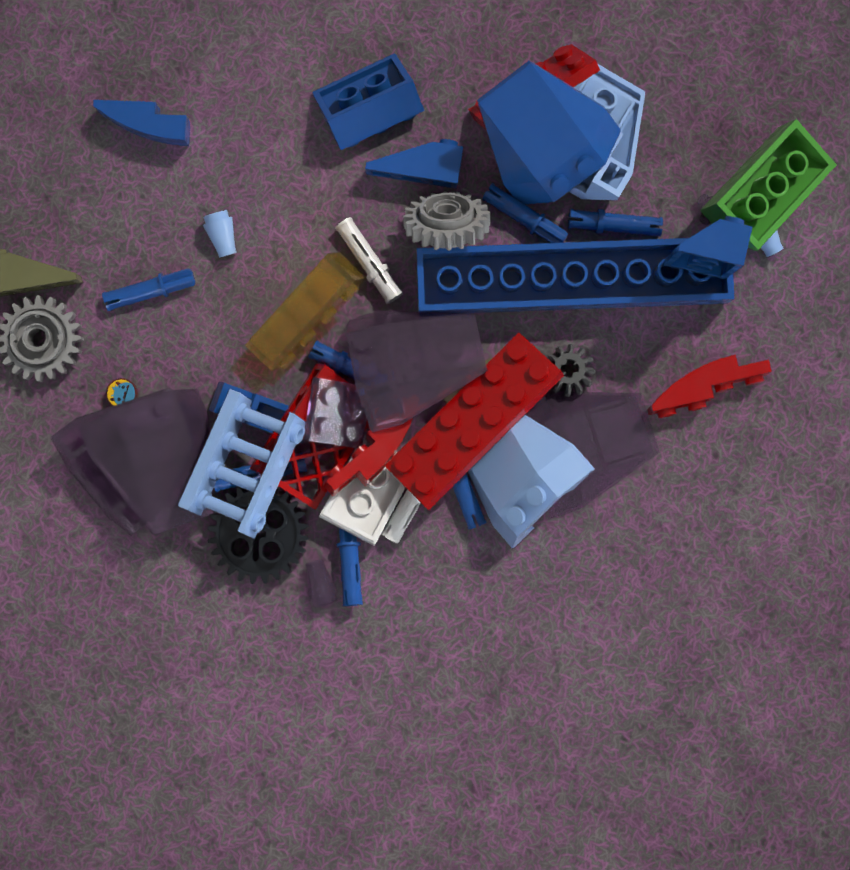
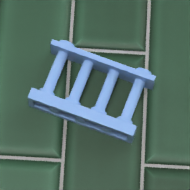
(224, 439)

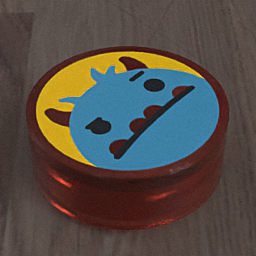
(121, 391)

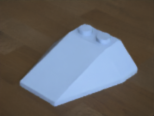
(625, 106)
(526, 476)

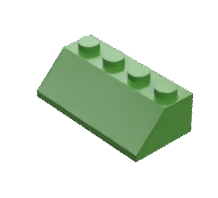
(772, 182)

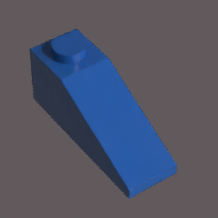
(425, 164)

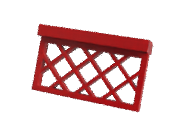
(300, 407)

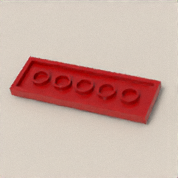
(474, 421)

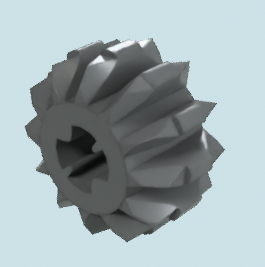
(578, 363)

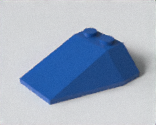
(545, 134)

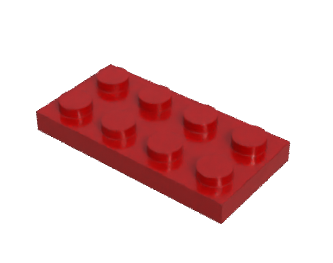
(566, 64)

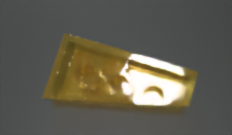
(306, 310)

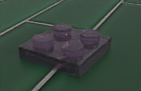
(335, 414)

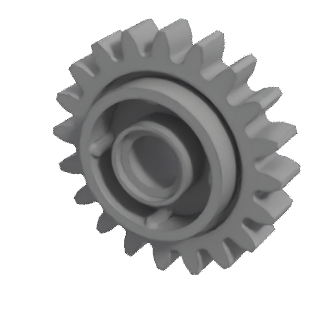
(446, 220)
(58, 344)

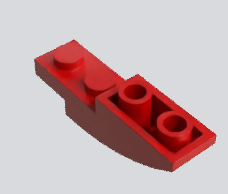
(696, 387)
(369, 460)

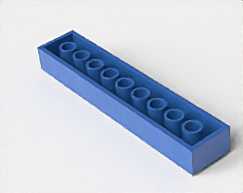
(561, 277)

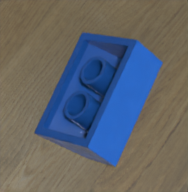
(368, 101)
(714, 250)

